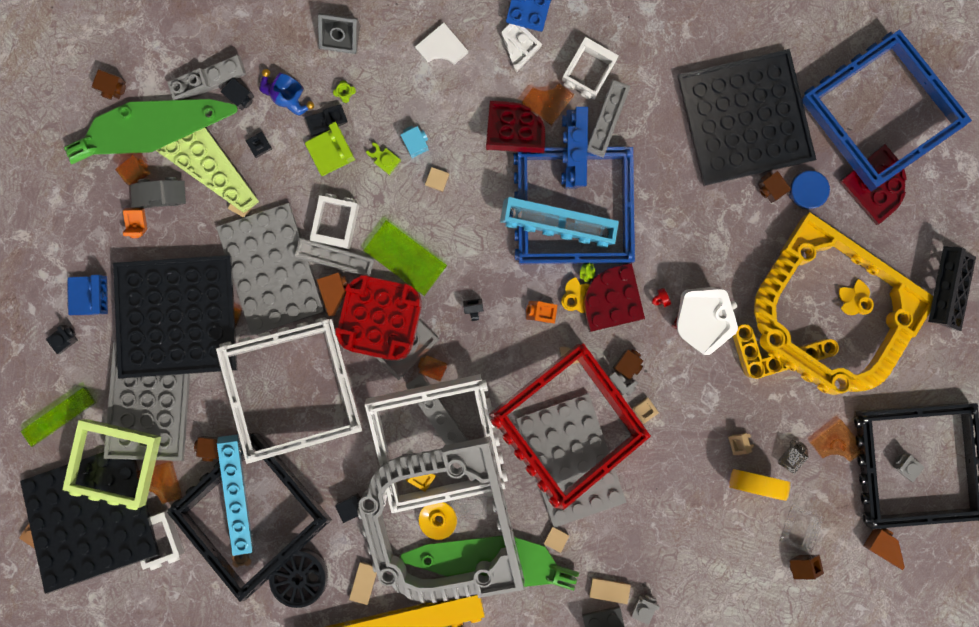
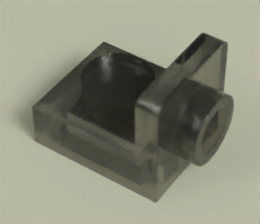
(794, 456)

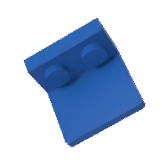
(528, 13)
(87, 295)

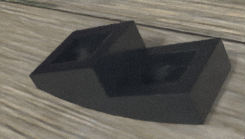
(320, 122)

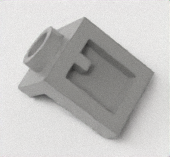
(618, 381)
(908, 466)
(644, 608)

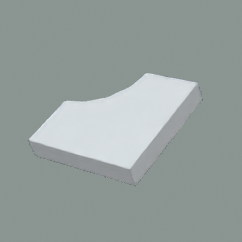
(441, 45)

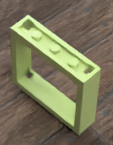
(152, 442)

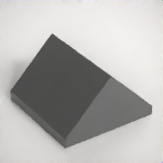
(338, 33)

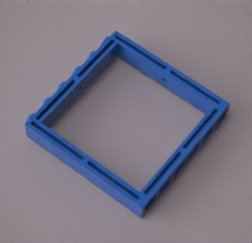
(925, 77)
(556, 153)

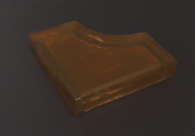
(548, 103)
(837, 441)
(165, 483)

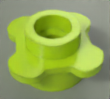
(338, 92)
(587, 272)

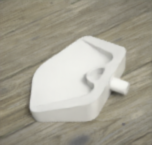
(706, 318)

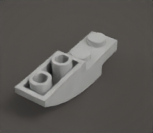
(206, 79)

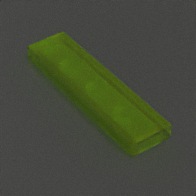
(58, 416)

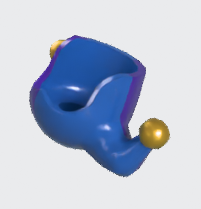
(284, 92)

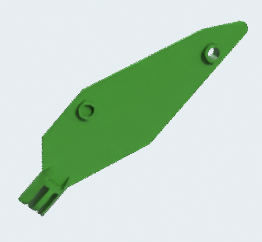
(146, 126)
(463, 556)

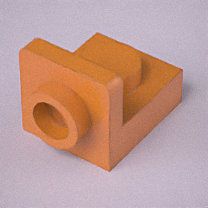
(541, 311)

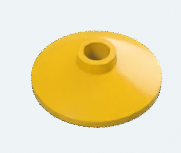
(433, 528)

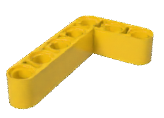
(763, 362)

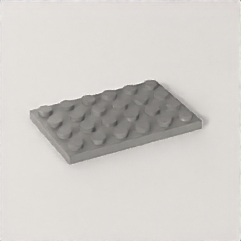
(267, 275)
(150, 406)
(568, 446)

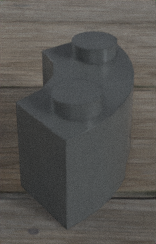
(158, 193)

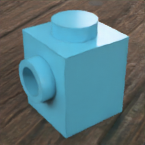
(415, 141)

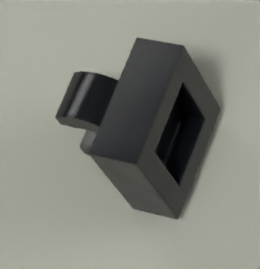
(259, 144)
(473, 307)

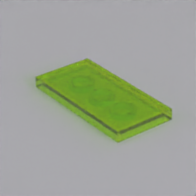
(405, 258)

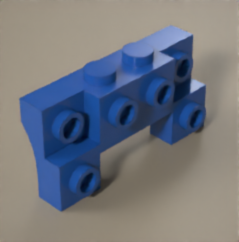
(576, 148)

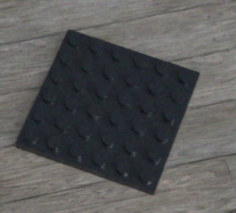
(746, 117)
(173, 315)
(83, 536)

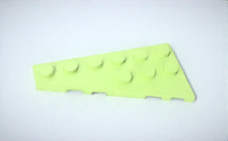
(206, 162)

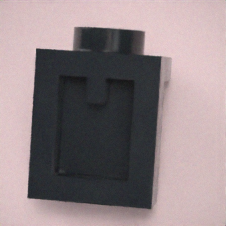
(62, 339)

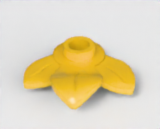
(577, 292)
(854, 297)

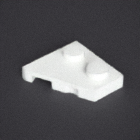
(520, 45)

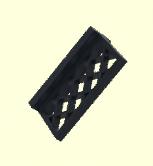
(948, 283)

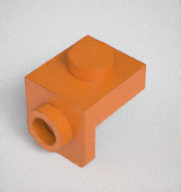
(134, 222)

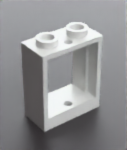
(600, 53)
(330, 241)
(173, 538)

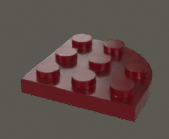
(514, 128)
(885, 198)
(613, 299)

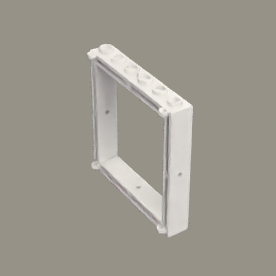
(284, 335)
(420, 394)

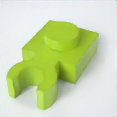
(385, 160)

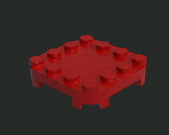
(379, 318)

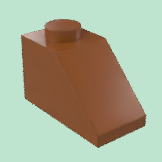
(332, 291)
(886, 546)

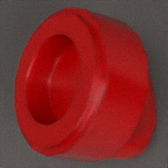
(663, 296)

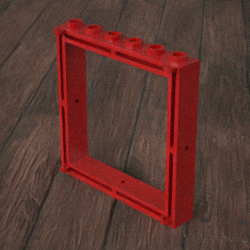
(533, 465)

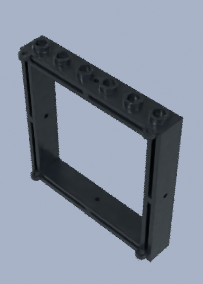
(867, 463)
(208, 481)

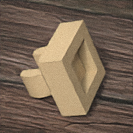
(740, 444)

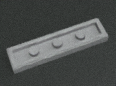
(608, 118)
(334, 257)

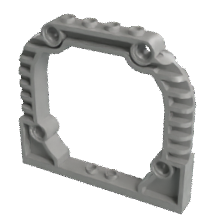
(477, 461)

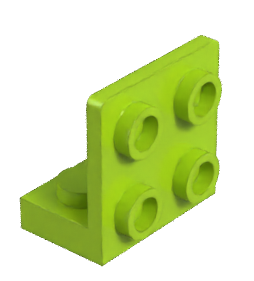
(330, 150)

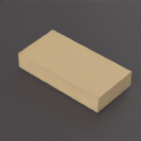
(363, 584)
(609, 590)

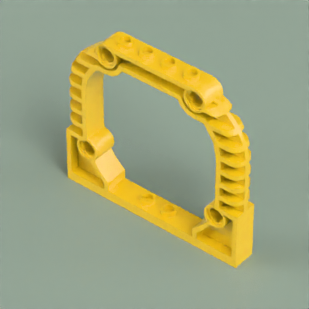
(907, 298)

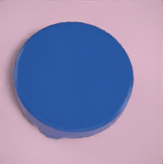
(809, 190)

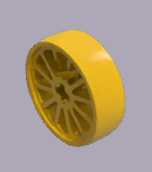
(759, 484)

